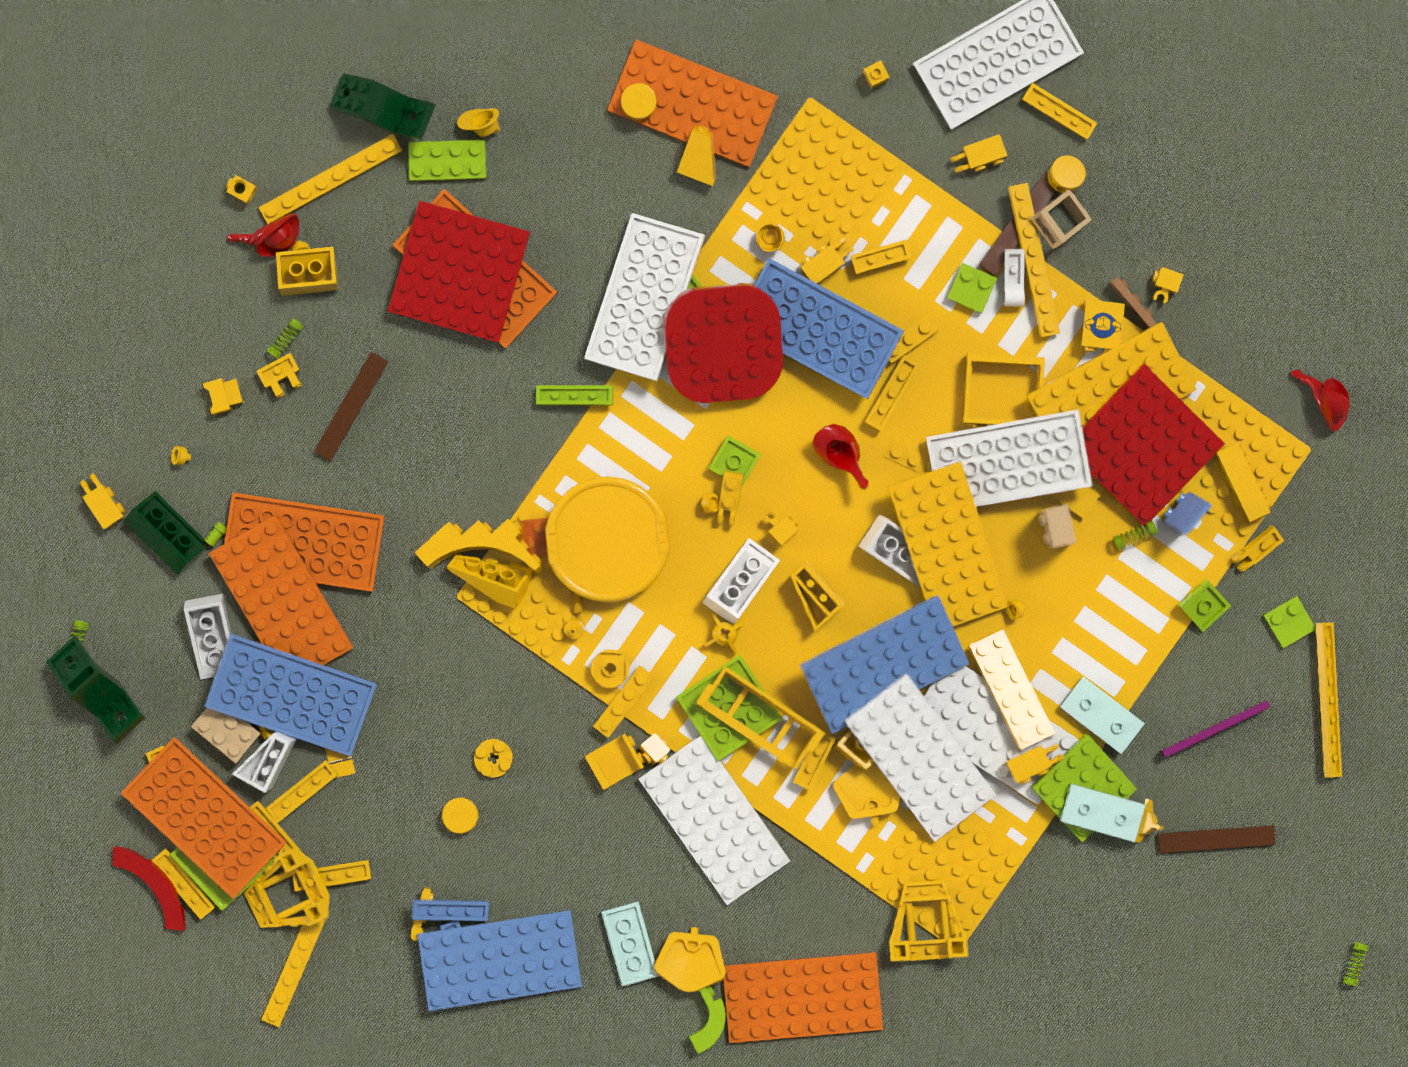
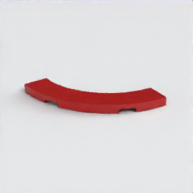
(157, 881)

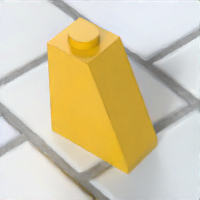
(699, 156)

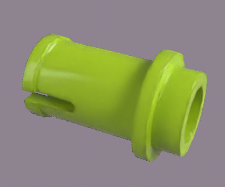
(216, 533)

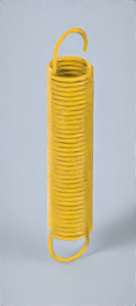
(577, 604)

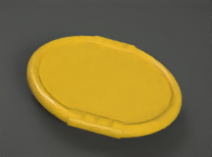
(607, 539)

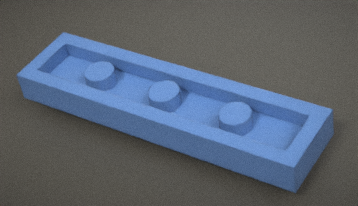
(450, 910)

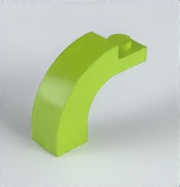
(711, 1031)

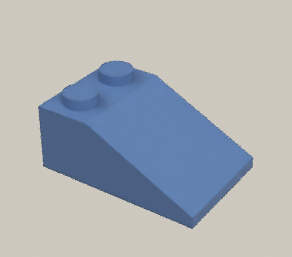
(1186, 513)

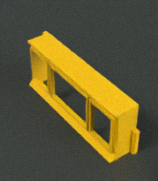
(751, 735)

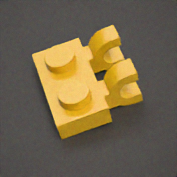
(278, 371)

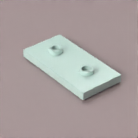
(1102, 715)
(1102, 812)
(630, 943)

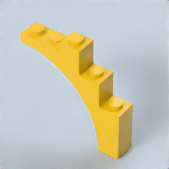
(451, 541)

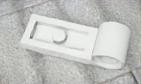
(1014, 278)

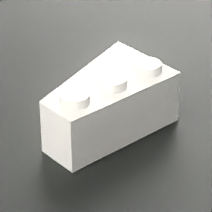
(266, 762)

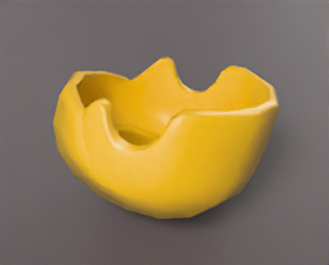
(770, 237)

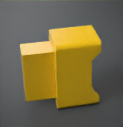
(223, 395)

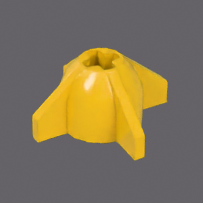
(724, 634)
(1148, 822)

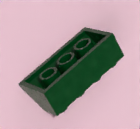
(166, 532)

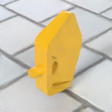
(866, 793)
(690, 961)

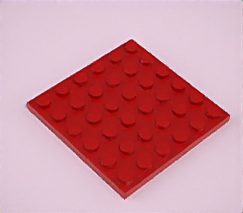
(459, 271)
(1146, 444)

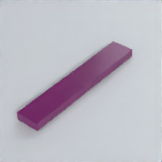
(1222, 725)

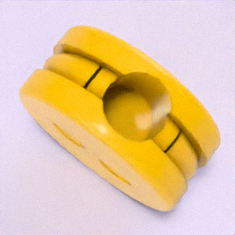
(638, 101)
(1066, 174)
(460, 815)

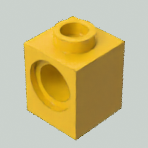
(876, 74)
(247, 195)

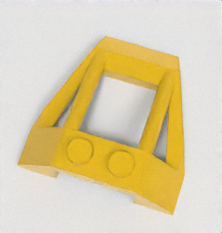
(293, 863)
(927, 949)

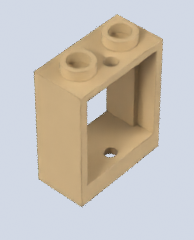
(1044, 220)

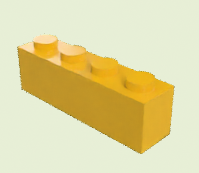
(1242, 482)

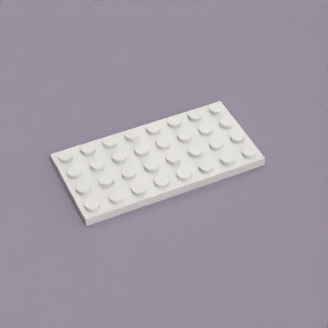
(997, 59)
(646, 278)
(1017, 457)
(980, 730)
(920, 757)
(714, 820)

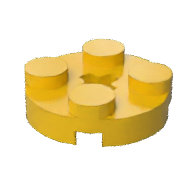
(601, 675)
(487, 767)

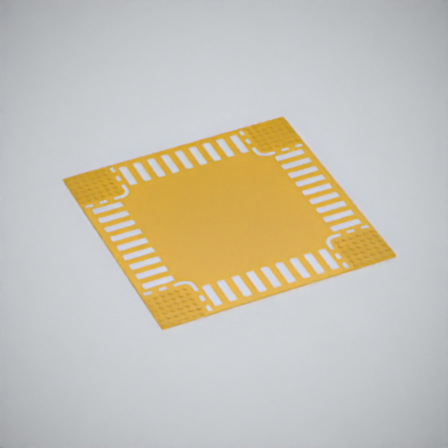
(1085, 602)

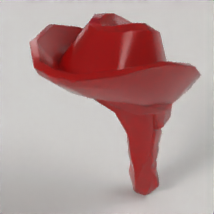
(273, 238)
(1331, 398)
(840, 450)

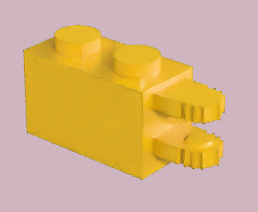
(981, 154)
(825, 262)
(102, 503)
(1031, 763)

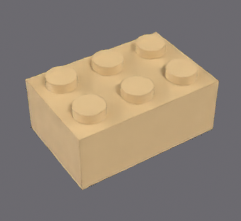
(1057, 526)
(227, 733)

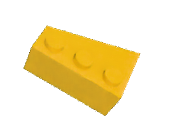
(817, 596)

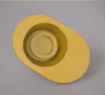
(481, 121)

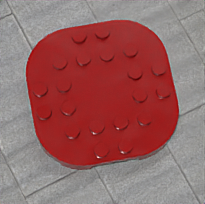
(723, 343)

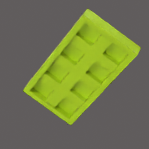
(447, 160)

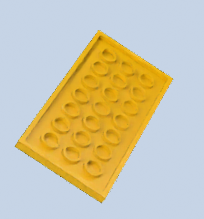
(1099, 378)
(948, 543)

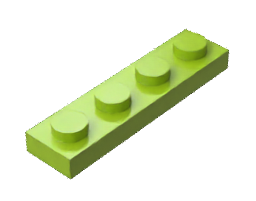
(574, 395)

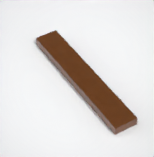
(1009, 237)
(351, 406)
(1216, 839)

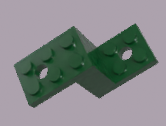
(382, 106)
(95, 689)

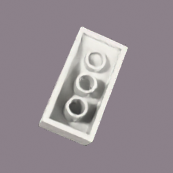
(888, 546)
(741, 581)
(208, 631)

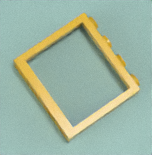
(997, 359)

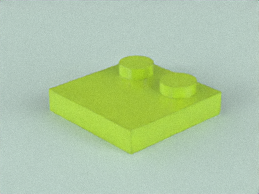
(972, 288)
(734, 457)
(1204, 605)
(1289, 622)

